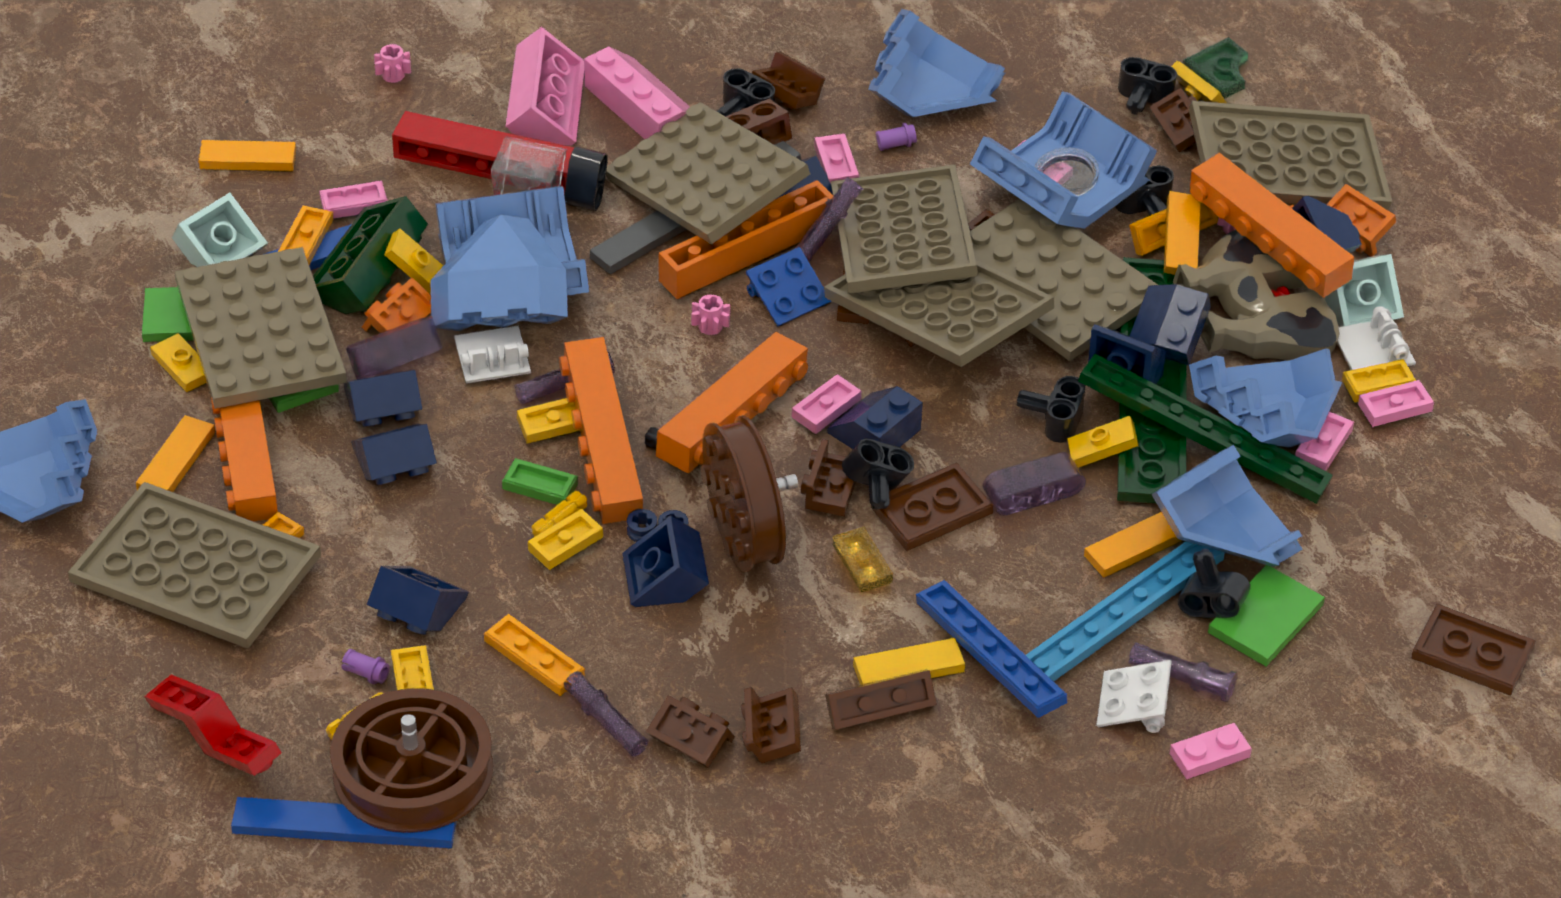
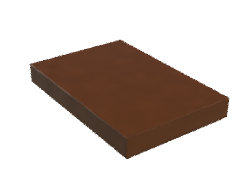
(933, 506)
(1473, 649)

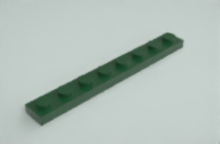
(1204, 427)

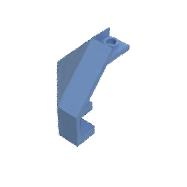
(928, 72)
(500, 279)
(1274, 400)
(46, 462)
(1225, 513)

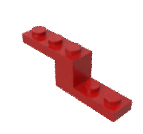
(213, 725)

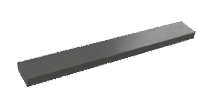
(645, 236)

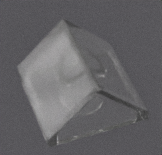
(526, 166)

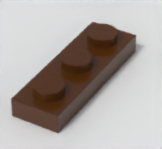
(880, 699)

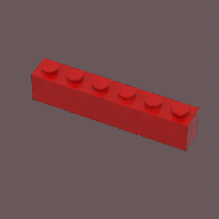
(454, 145)

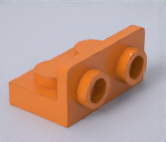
(1366, 215)
(402, 306)

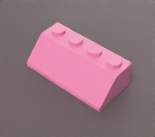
(545, 90)
(632, 91)

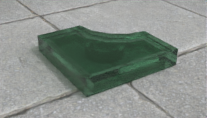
(1220, 66)

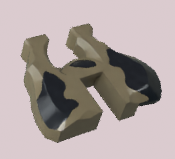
(1260, 323)

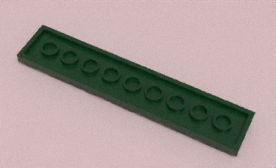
(1160, 450)

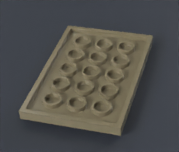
(1294, 149)
(706, 172)
(906, 231)
(1062, 261)
(953, 315)
(259, 327)
(195, 564)

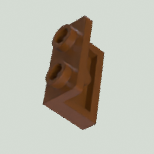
(793, 81)
(827, 485)
(771, 724)

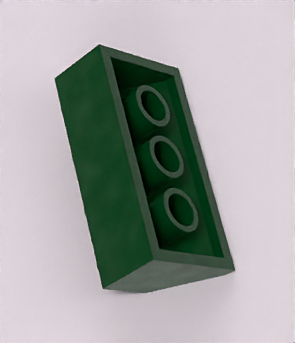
(357, 264)

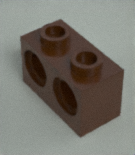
(765, 120)

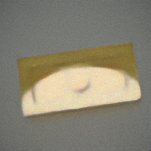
(862, 559)

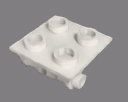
(1374, 342)
(492, 354)
(1135, 695)

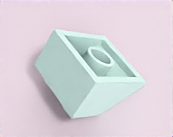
(218, 234)
(1371, 286)

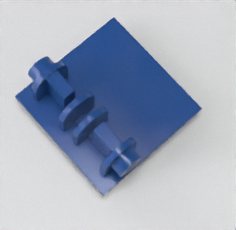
(787, 286)

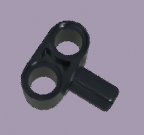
(1145, 82)
(743, 90)
(585, 178)
(1152, 195)
(1061, 408)
(879, 467)
(1213, 592)

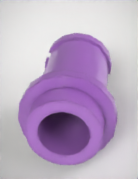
(896, 137)
(373, 669)

